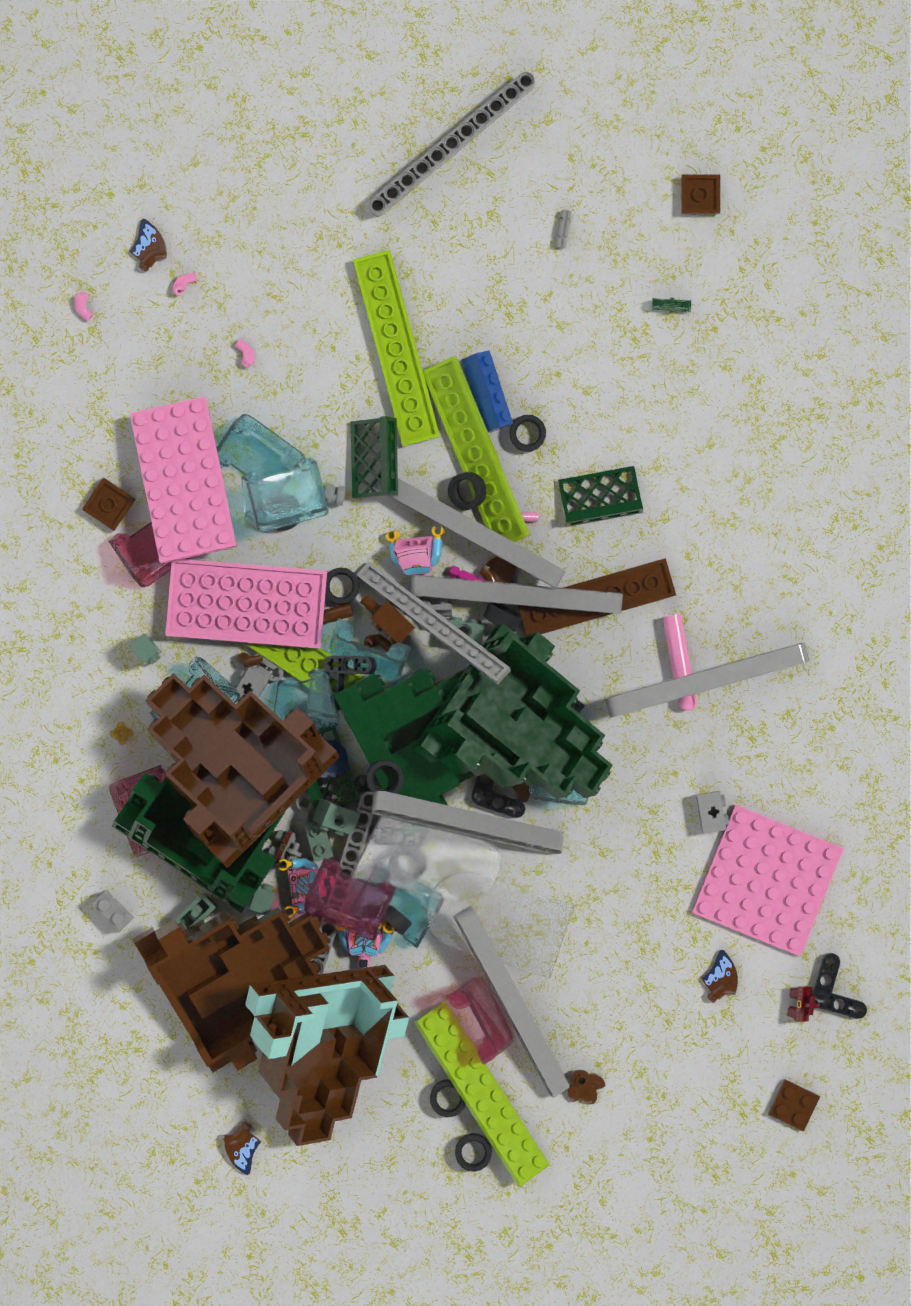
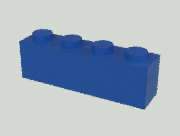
(487, 390)

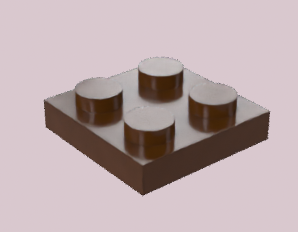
(700, 194)
(109, 504)
(794, 1105)

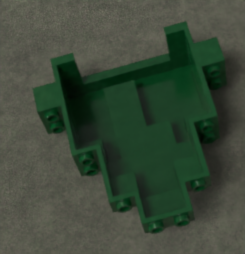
(391, 723)
(520, 726)
(156, 823)

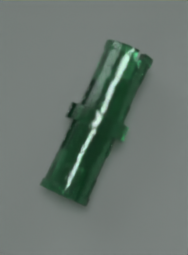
(685, 305)

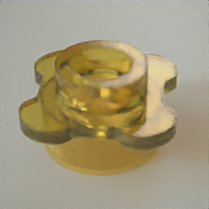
(126, 733)

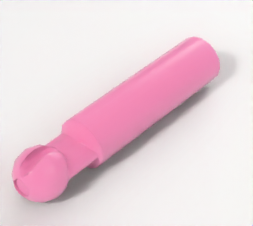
(679, 655)

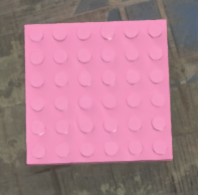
(767, 880)

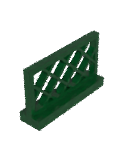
(388, 452)
(601, 512)
(314, 791)

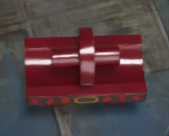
(805, 1003)

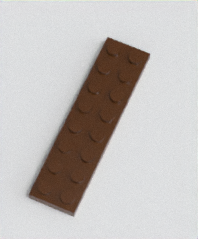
(637, 584)

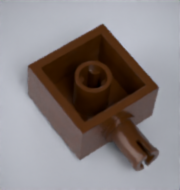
(387, 618)

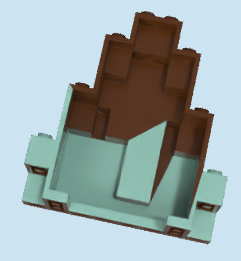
(321, 1042)

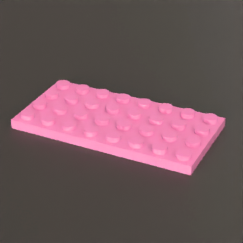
(183, 480)
(246, 603)

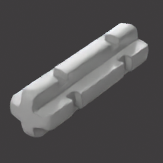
(563, 228)

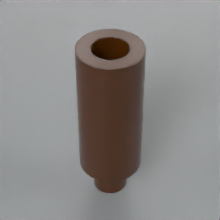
(341, 612)

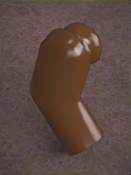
(377, 640)
(248, 661)

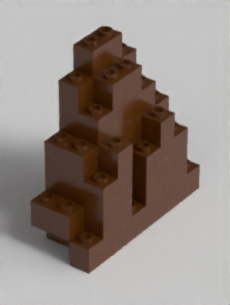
(234, 760)
(215, 962)

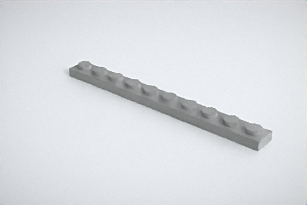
(433, 623)

